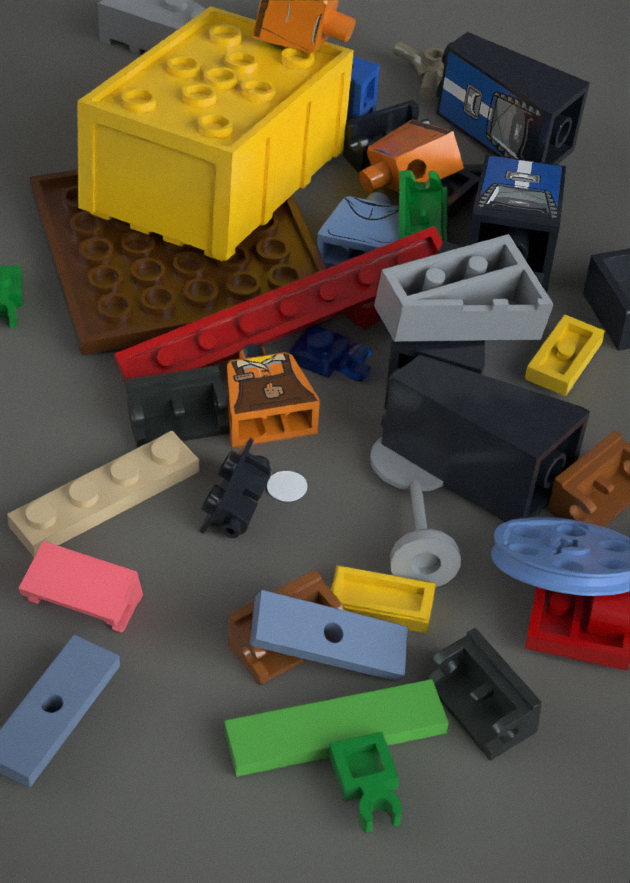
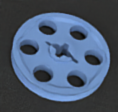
(563, 555)

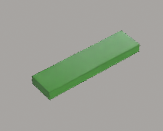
(304, 731)

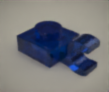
(327, 351)

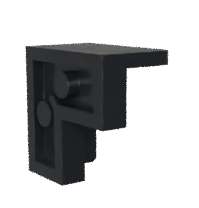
(609, 294)

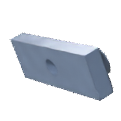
(356, 640)
(54, 708)

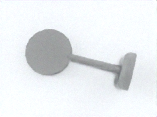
(424, 552)

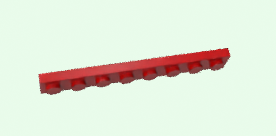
(274, 313)

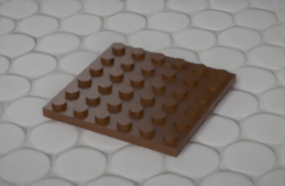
(138, 286)

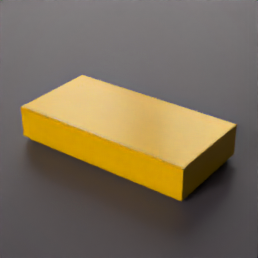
(385, 597)

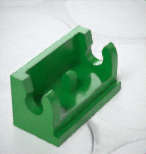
(422, 205)

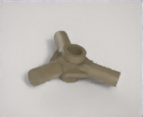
(427, 65)

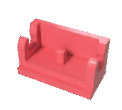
(82, 584)

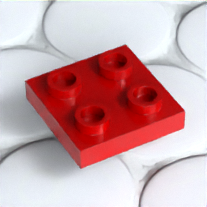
(581, 627)

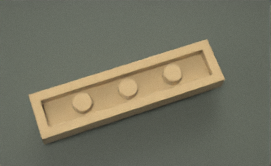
(103, 492)

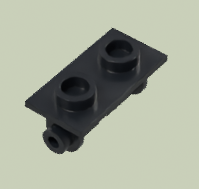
(225, 503)

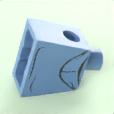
(358, 228)

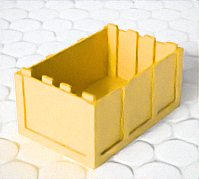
(210, 132)

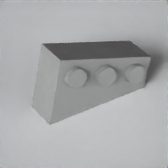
(143, 22)
(464, 296)

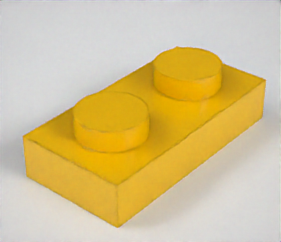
(564, 355)

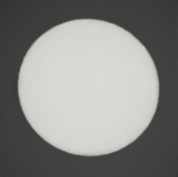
(287, 486)

